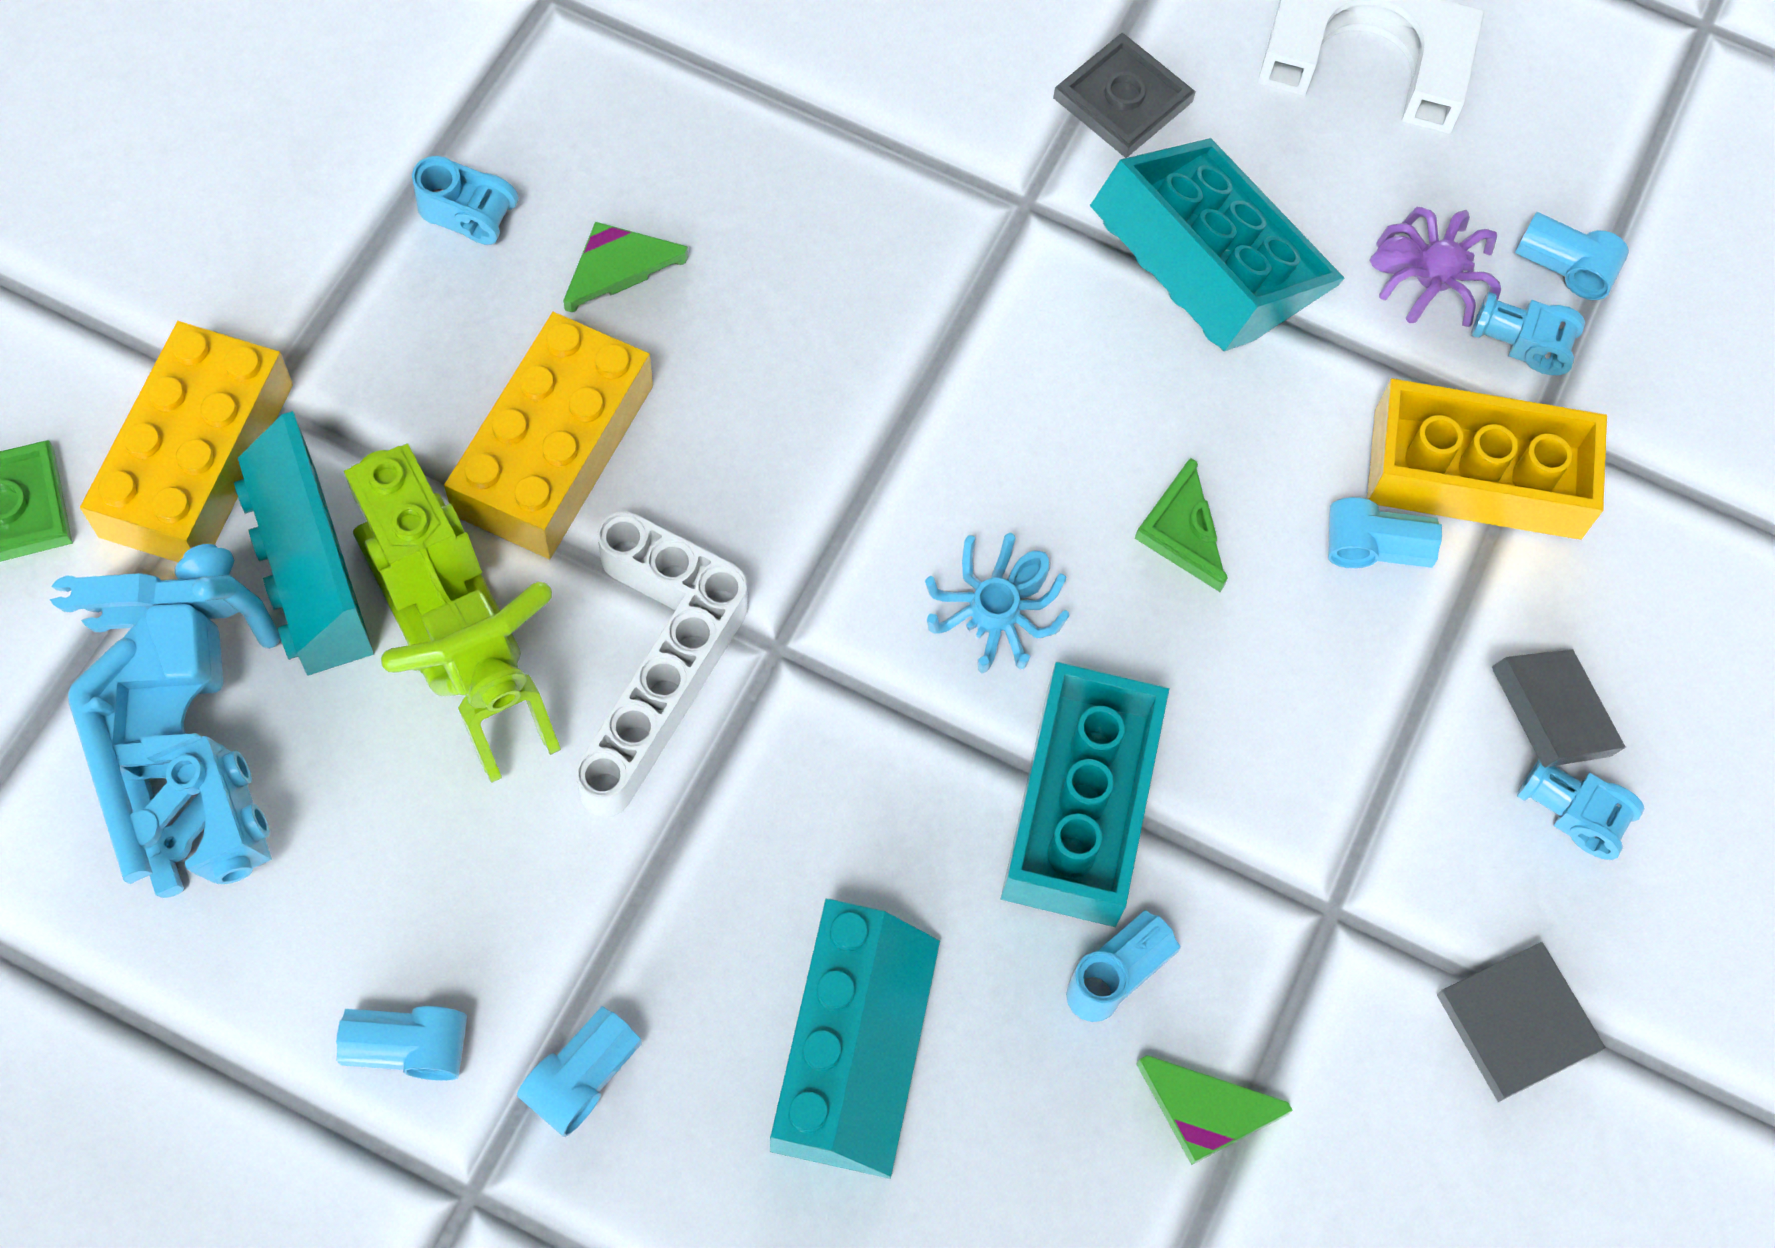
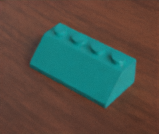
(302, 550)
(855, 1040)

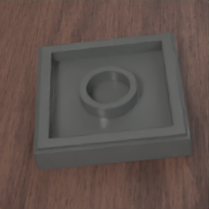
(1124, 95)
(1558, 707)
(1520, 1021)

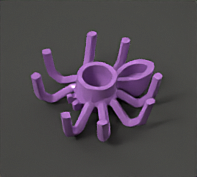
(1433, 264)

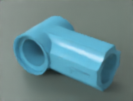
(1586, 261)
(1365, 535)
(1122, 965)
(419, 1043)
(569, 1084)

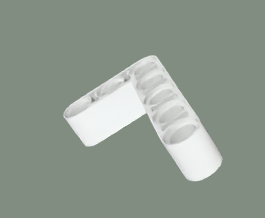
(667, 659)

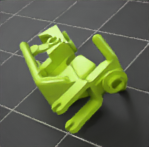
(442, 599)

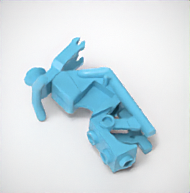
(134, 713)

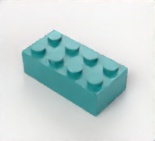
(1086, 795)

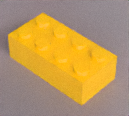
(550, 435)
(180, 445)
(1488, 459)

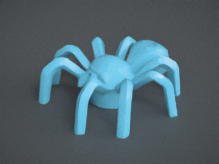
(998, 603)

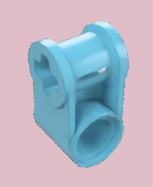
(469, 201)

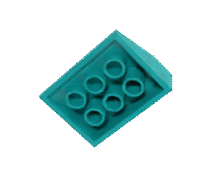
(1213, 241)

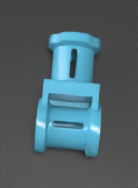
(1532, 332)
(1584, 808)

